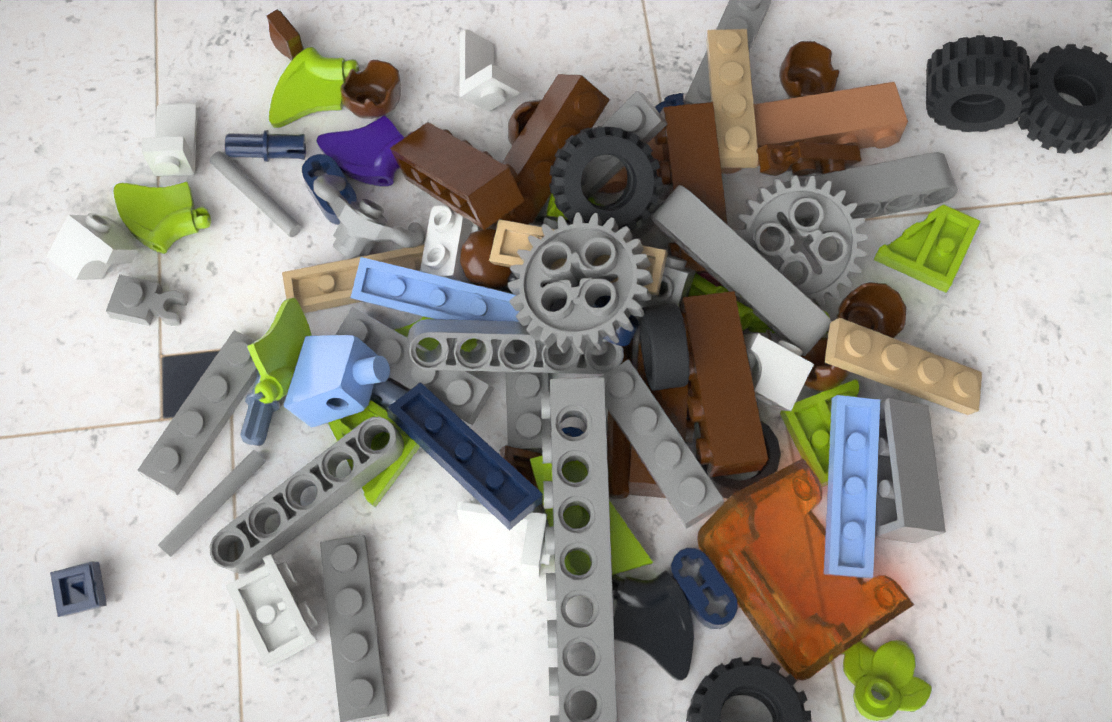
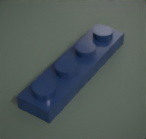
(465, 456)

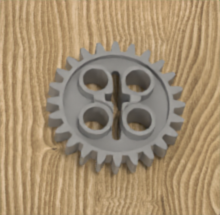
(829, 219)
(581, 246)

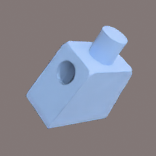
(333, 378)

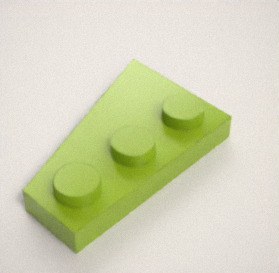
(625, 548)

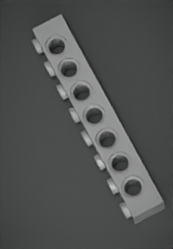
(584, 400)

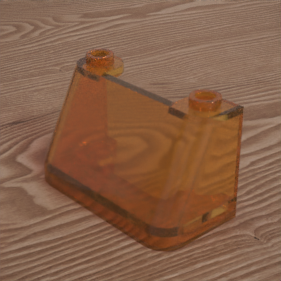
(774, 563)

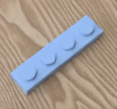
(429, 294)
(852, 487)

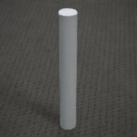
(255, 194)
(211, 503)

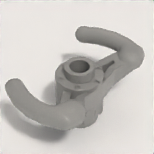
(362, 222)

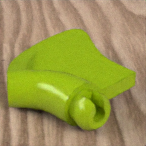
(309, 86)
(159, 214)
(279, 351)

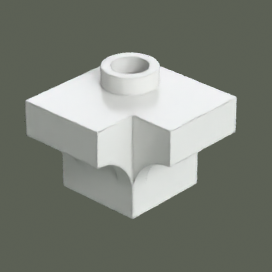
(90, 245)
(776, 371)

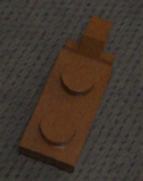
(807, 158)

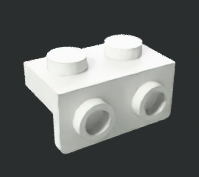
(444, 241)
(272, 612)

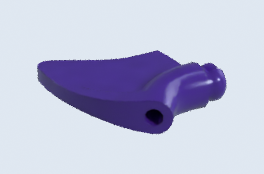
(365, 151)

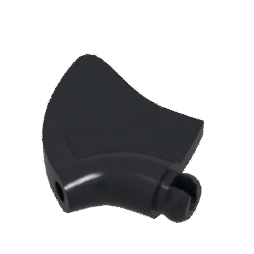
(655, 620)

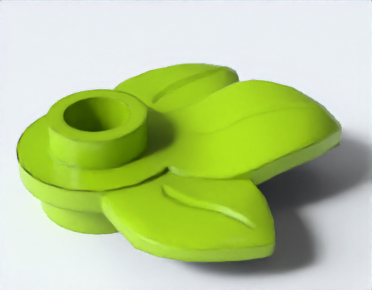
(888, 673)

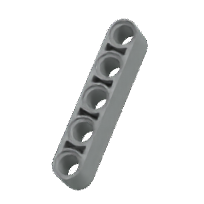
(883, 188)
(741, 269)
(492, 353)
(286, 497)

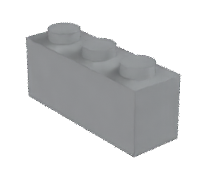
(907, 474)

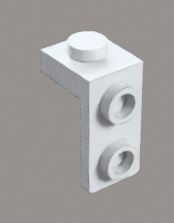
(479, 77)
(174, 142)
(533, 524)

